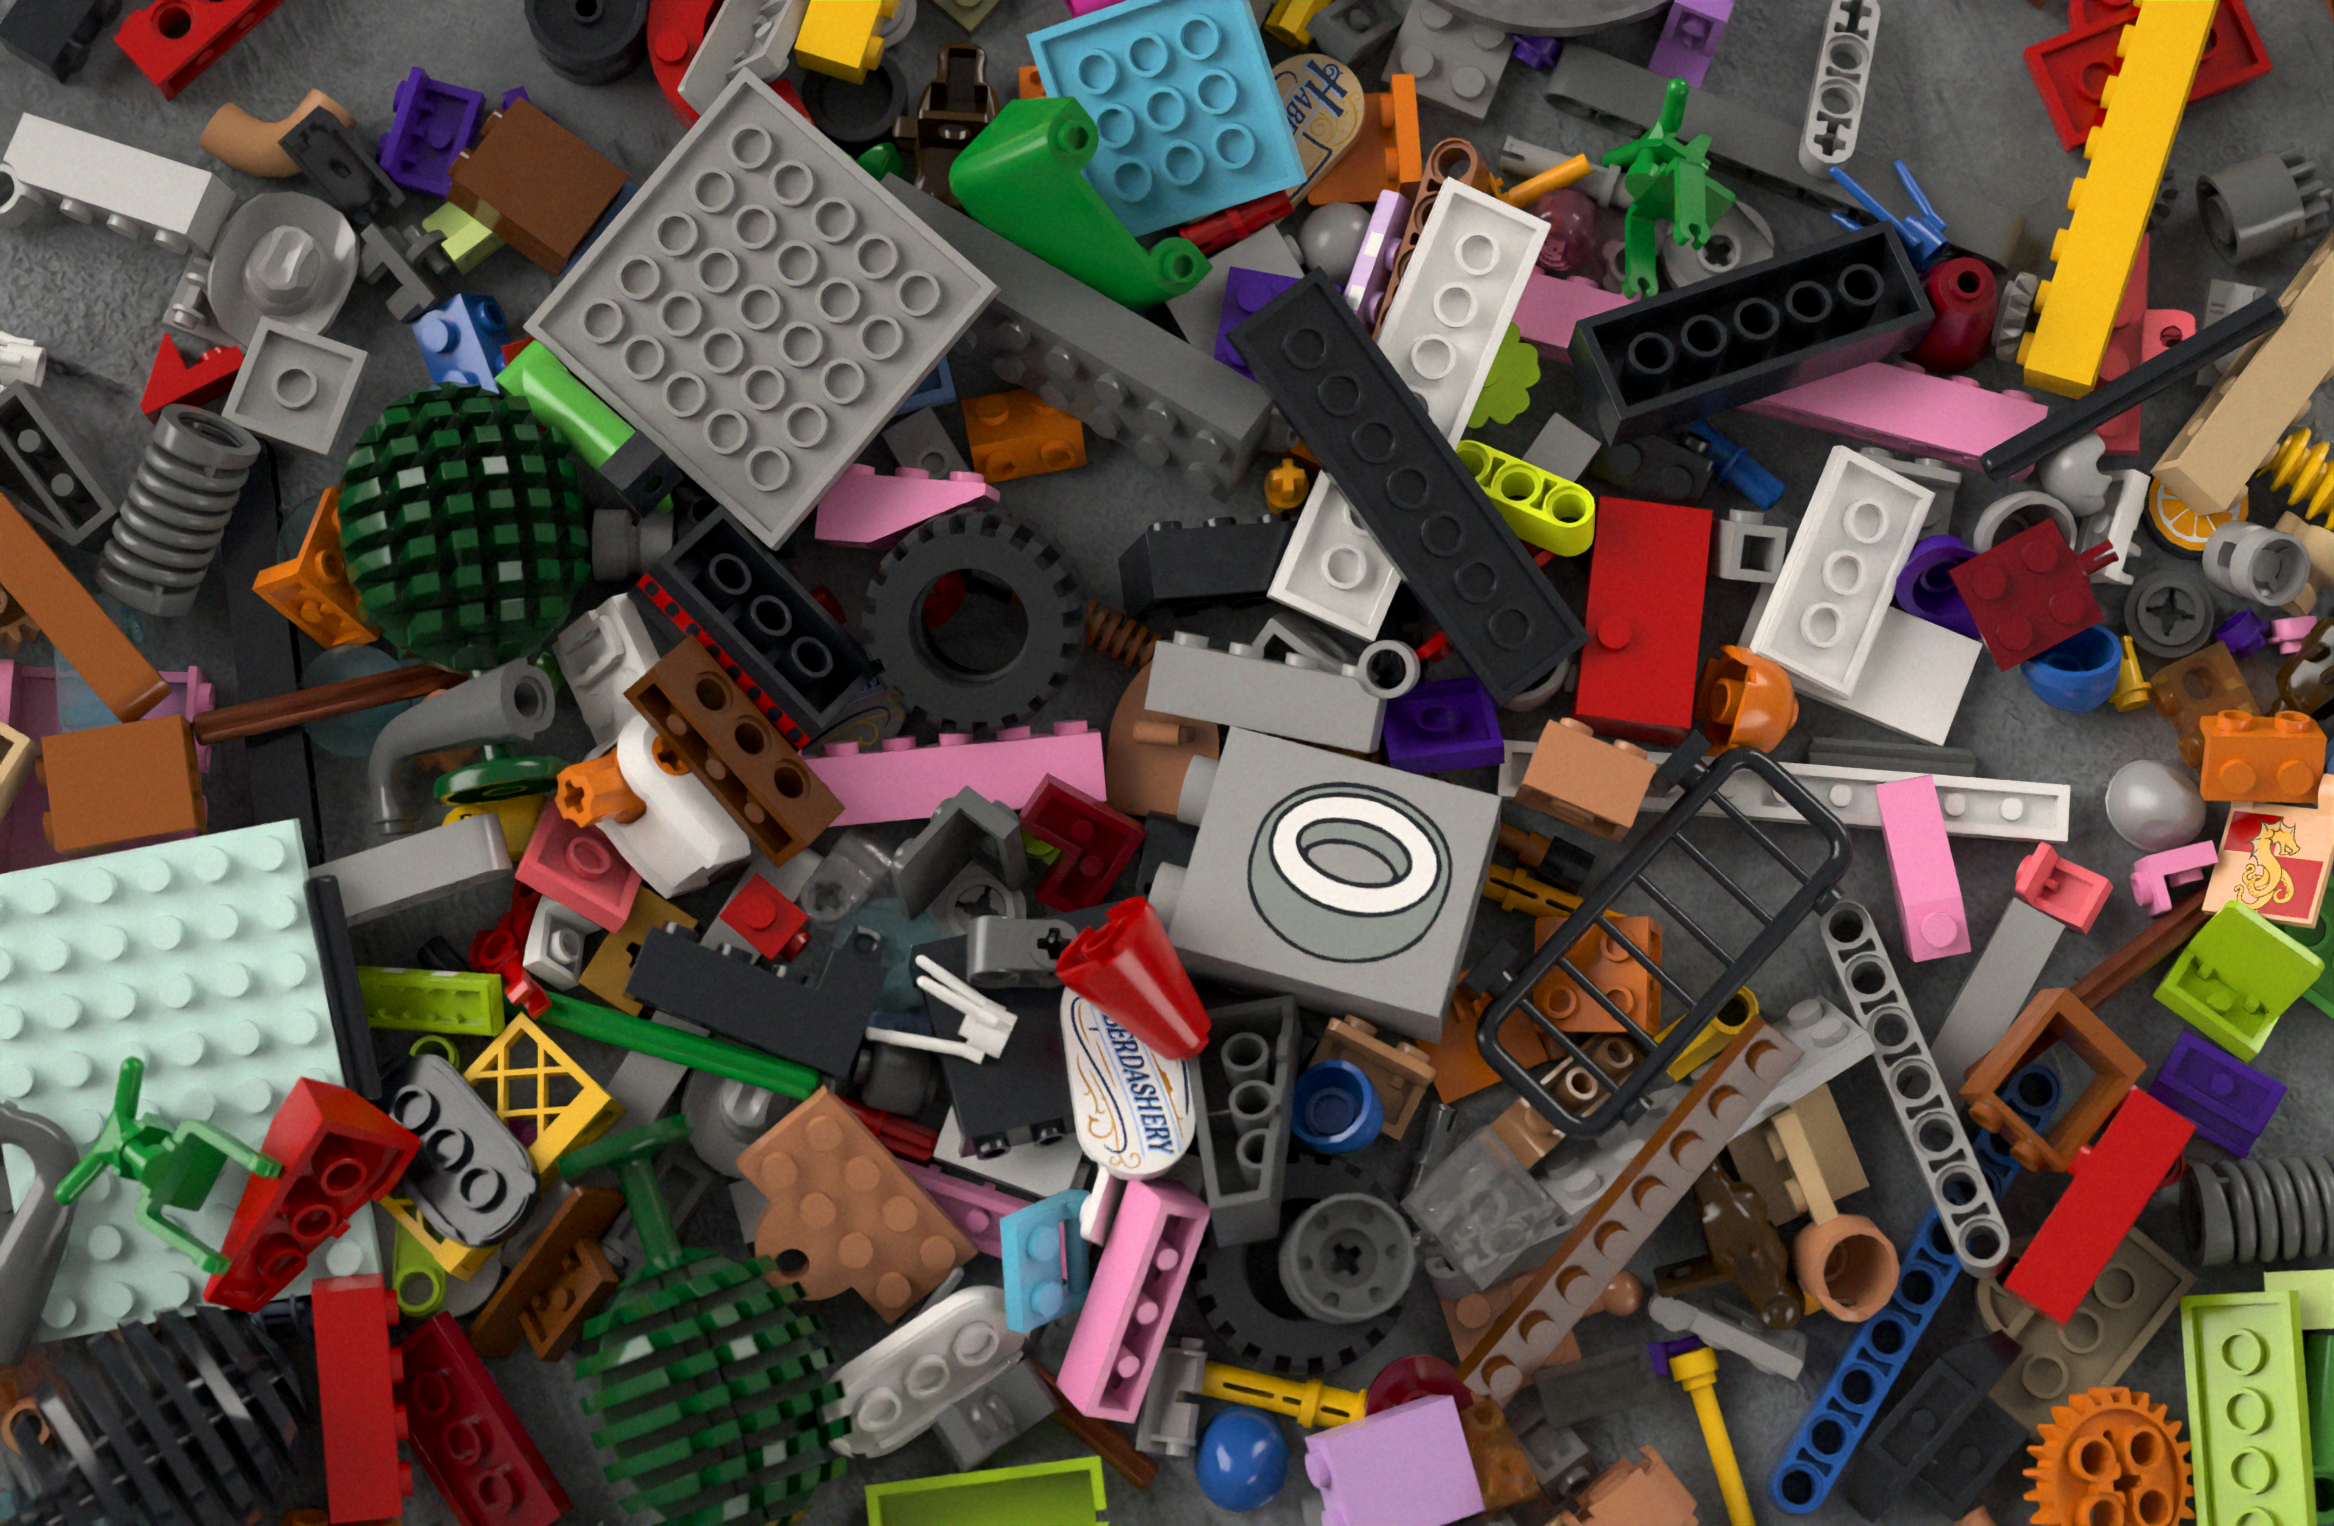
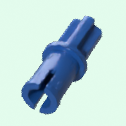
(1741, 469)

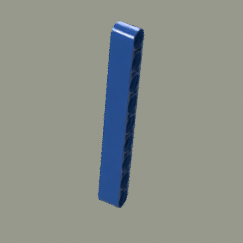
(1905, 1317)

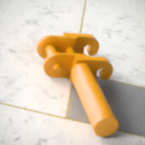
(1547, 181)

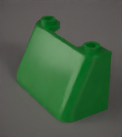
(1029, 189)

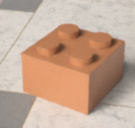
(1585, 780)

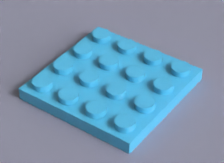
(1177, 107)

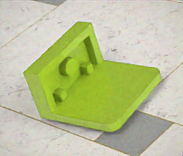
(2238, 978)

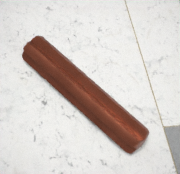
(1102, 1437)

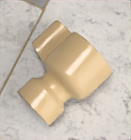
(2321, 553)

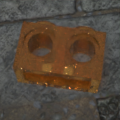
(2223, 692)

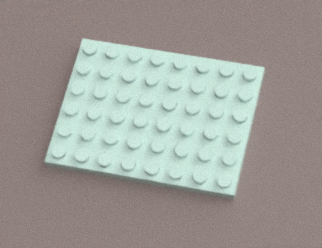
(213, 981)

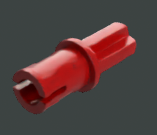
(894, 1132)

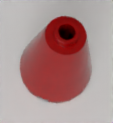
(1137, 980)

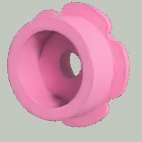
(2290, 633)

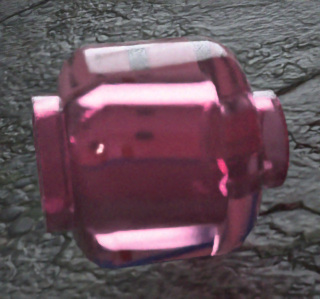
(1572, 229)

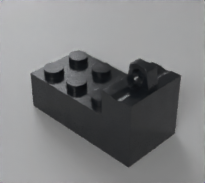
(763, 1007)

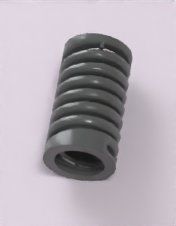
(176, 511)
(2259, 1216)

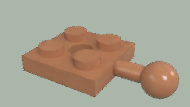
(1476, 1313)

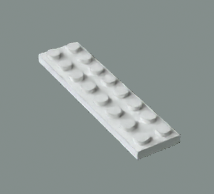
(1442, 345)

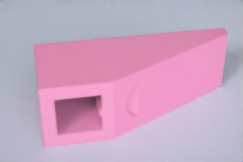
(882, 510)

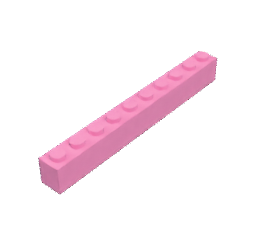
(1870, 403)

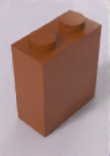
(121, 787)

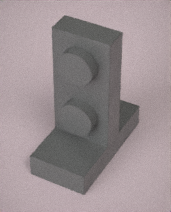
(994, 1415)

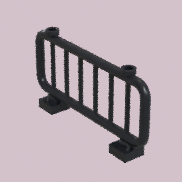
(1511, 988)

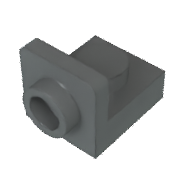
(1556, 1457)

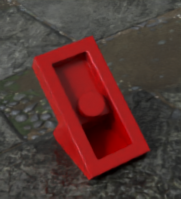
(195, 386)

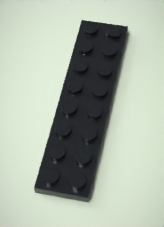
(1407, 487)

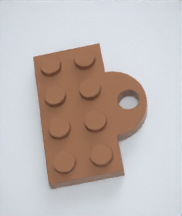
(848, 1211)

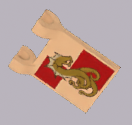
(2276, 859)

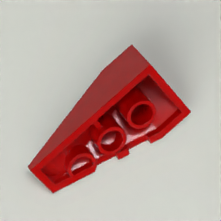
(334, 1161)

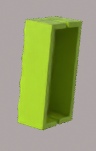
(1011, 1496)

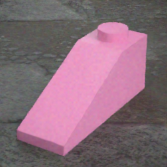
(1922, 870)

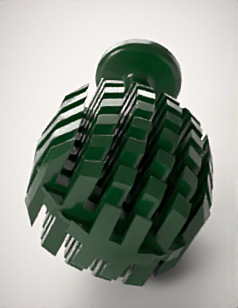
(465, 549)
(703, 1367)

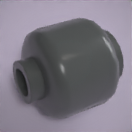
(896, 1077)

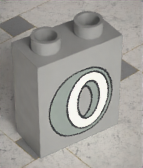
(1328, 881)

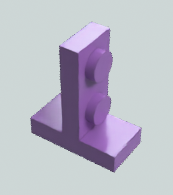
(1690, 39)

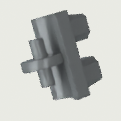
(414, 261)

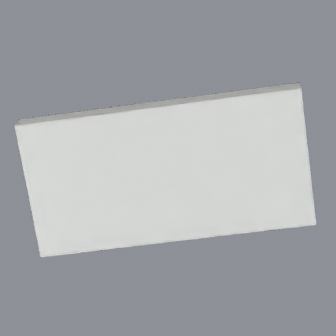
(1841, 572)
(1909, 676)

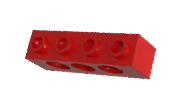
(177, 62)

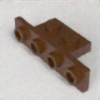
(555, 1283)

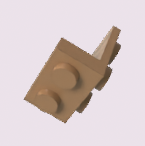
(1396, 1073)

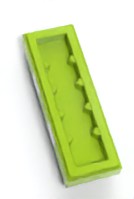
(432, 1000)

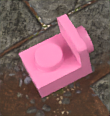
(2178, 865)

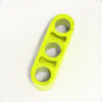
(1546, 502)

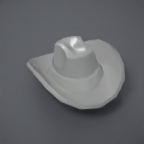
(284, 262)
(731, 1114)

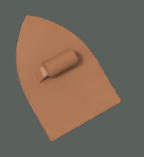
(1152, 752)

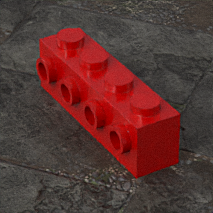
(358, 1397)

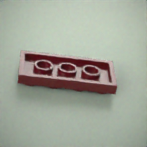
(472, 1435)

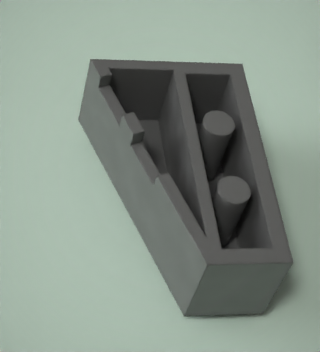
(53, 472)

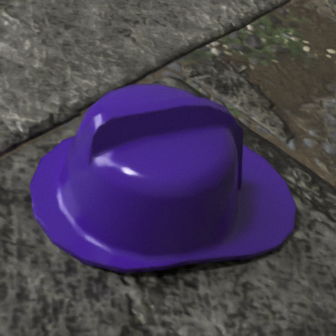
(1927, 589)

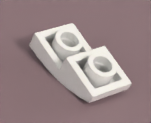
(557, 943)

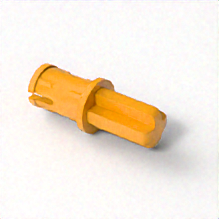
(1286, 487)

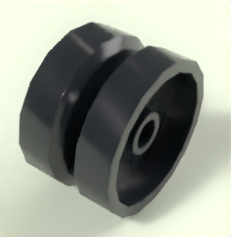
(590, 38)

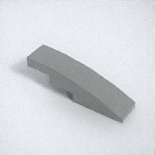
(1989, 997)

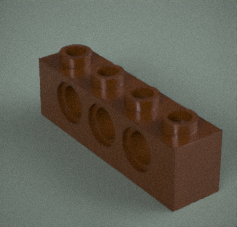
(734, 751)

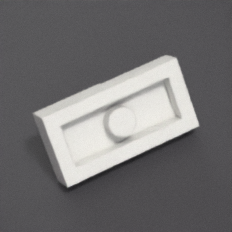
(2116, 523)

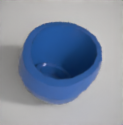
(2077, 671)
(1336, 1108)
(1241, 1459)

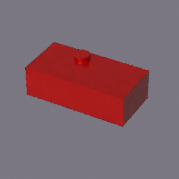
(1642, 620)
(2098, 1207)

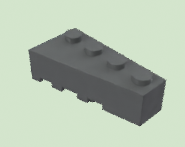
(1244, 1113)

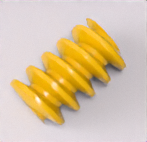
(2306, 474)

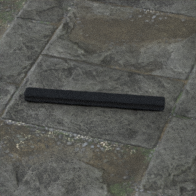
(2132, 388)

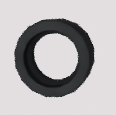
(858, 140)

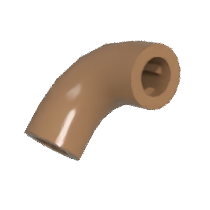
(252, 144)

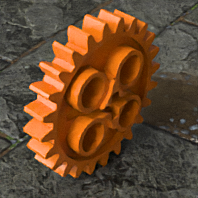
(2110, 1477)

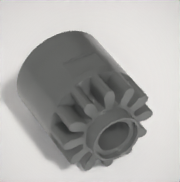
(2263, 203)

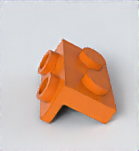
(1020, 436)
(2262, 757)

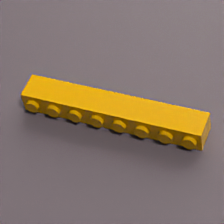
(2116, 195)

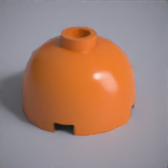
(1744, 701)

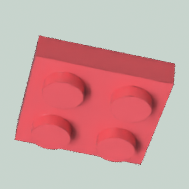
(579, 869)

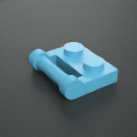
(1034, 1261)

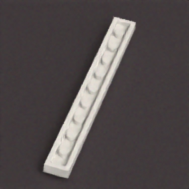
(1967, 804)

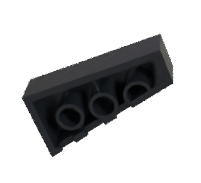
(1203, 565)

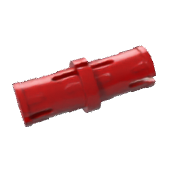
(1237, 221)

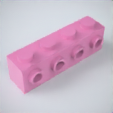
(1133, 1298)

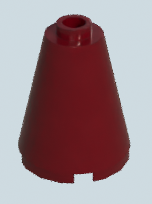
(1965, 312)

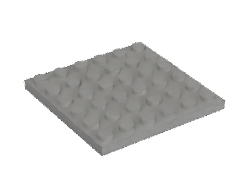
(761, 308)

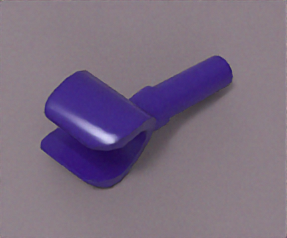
(1661, 1351)

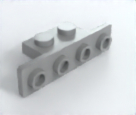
(742, 35)

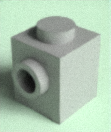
(1746, 548)

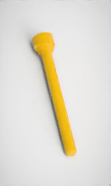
(1697, 1375)

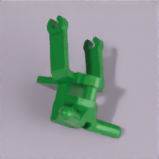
(1668, 184)
(169, 1163)

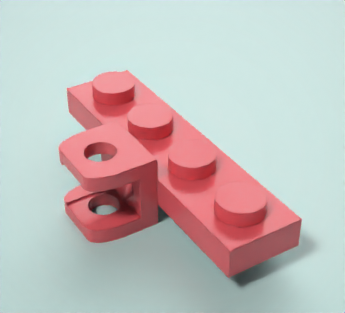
(2134, 340)

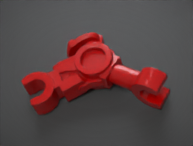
(504, 949)

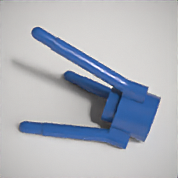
(1919, 238)

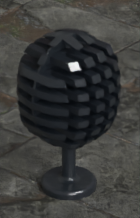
(164, 1435)

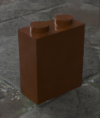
(535, 185)

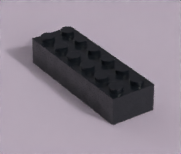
(1750, 333)

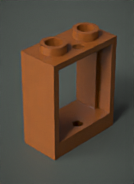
(2092, 1041)

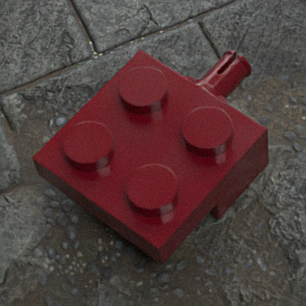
(2030, 592)

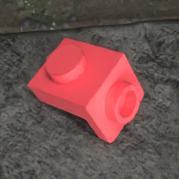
(2061, 888)

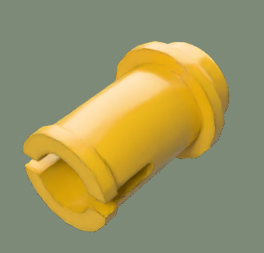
(2130, 689)

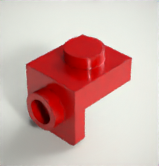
(768, 921)

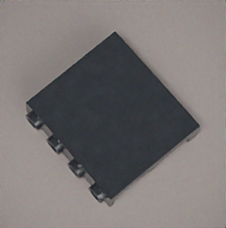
(1028, 1088)

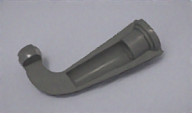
(484, 711)
(37, 1232)

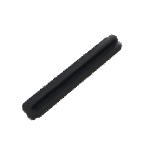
(342, 986)

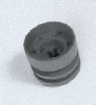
(1380, 1263)

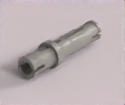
(1603, 184)

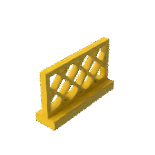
(575, 1127)

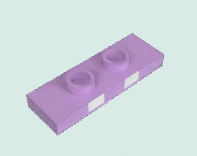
(1378, 257)

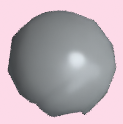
(1333, 239)
(2073, 475)

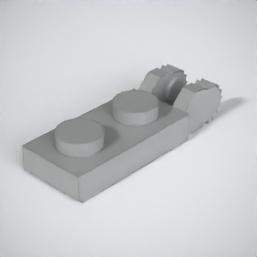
(1731, 1326)

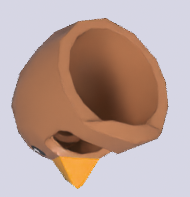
(1844, 1265)

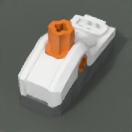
(633, 779)

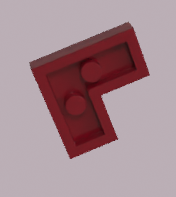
(1092, 842)

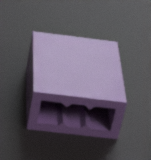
(1396, 1467)

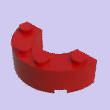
(673, 40)

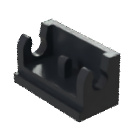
(340, 167)

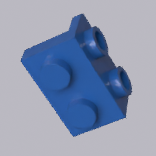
(464, 340)

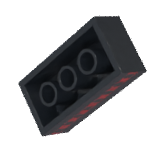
(756, 626)

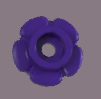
(1536, 50)
(2243, 633)

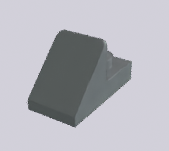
(1353, 30)

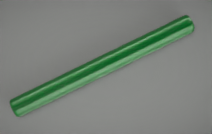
(676, 1046)

